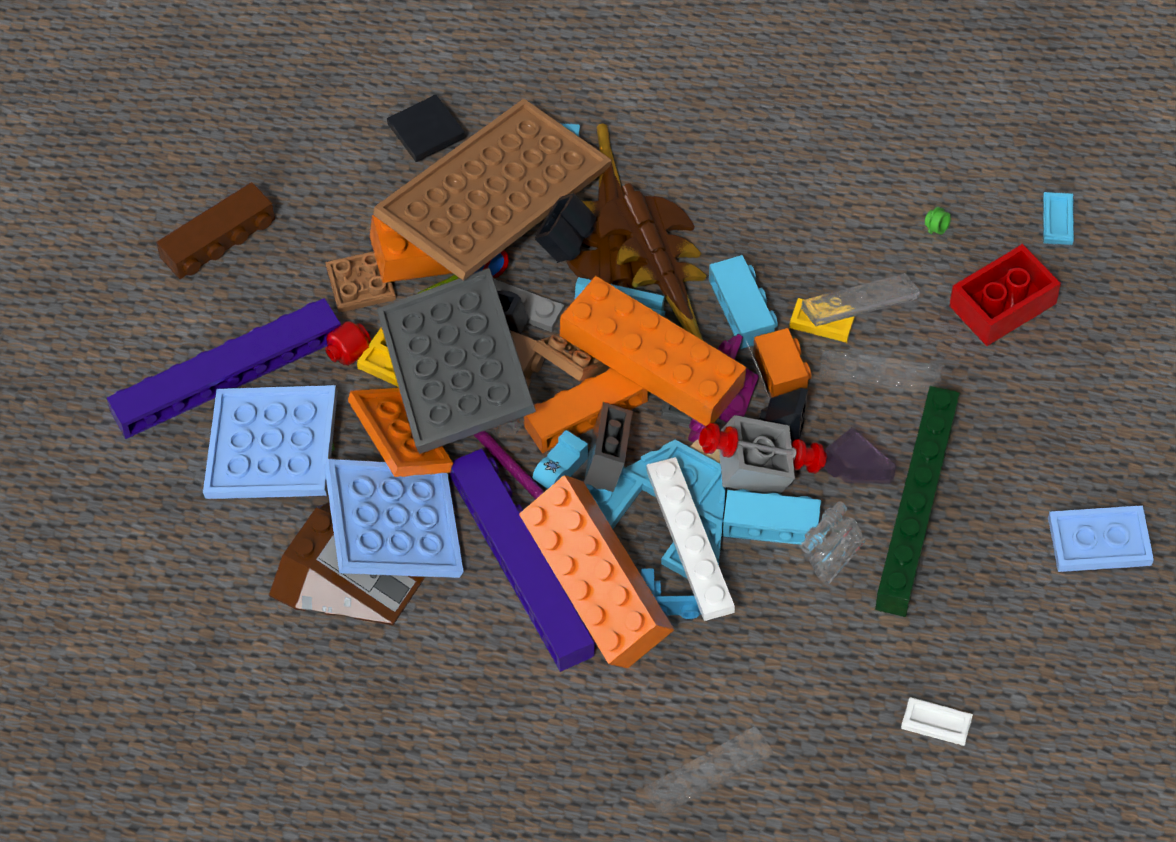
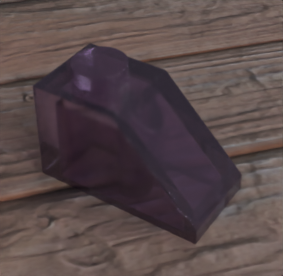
(858, 460)

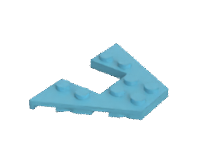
(703, 481)

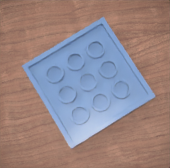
(270, 442)
(392, 521)

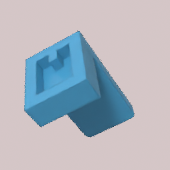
(671, 605)

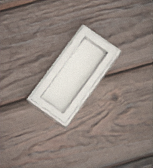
(936, 721)

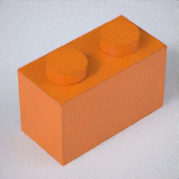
(781, 362)

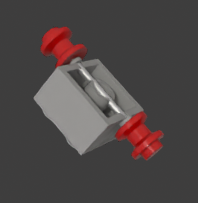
(759, 454)

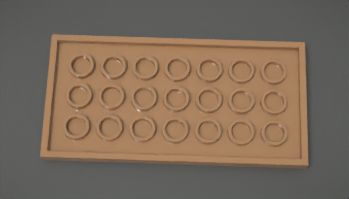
(491, 188)

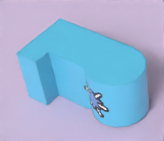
(561, 460)

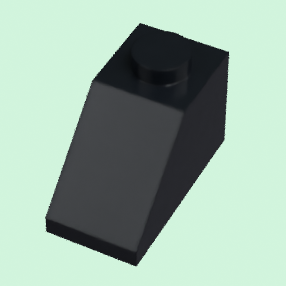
(788, 410)

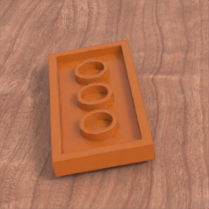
(388, 427)

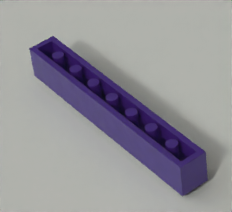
(223, 367)
(522, 559)

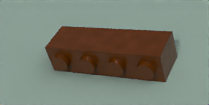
(216, 231)

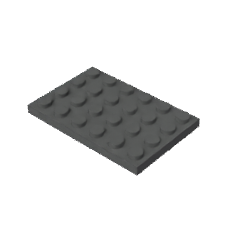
(455, 361)

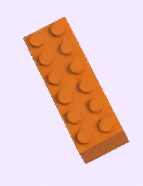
(652, 351)
(596, 572)

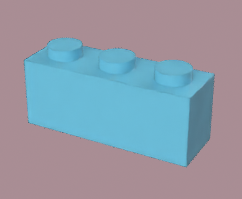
(741, 299)
(769, 516)

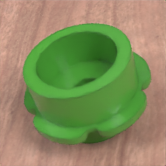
(935, 218)

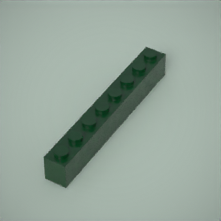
(917, 502)

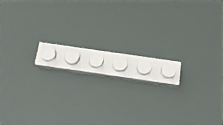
(690, 539)

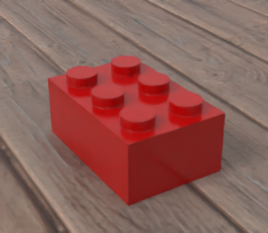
(1004, 294)

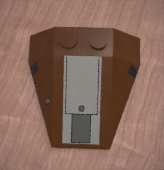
(311, 578)

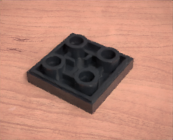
(426, 128)

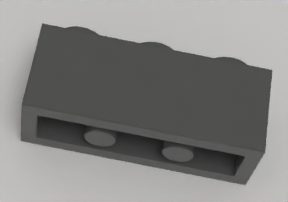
(608, 447)

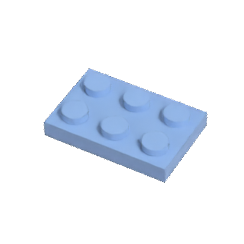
(1100, 538)

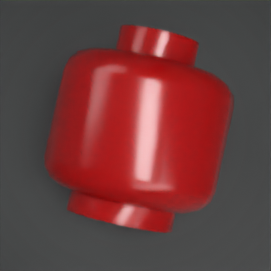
(347, 343)

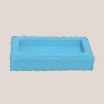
(1058, 218)

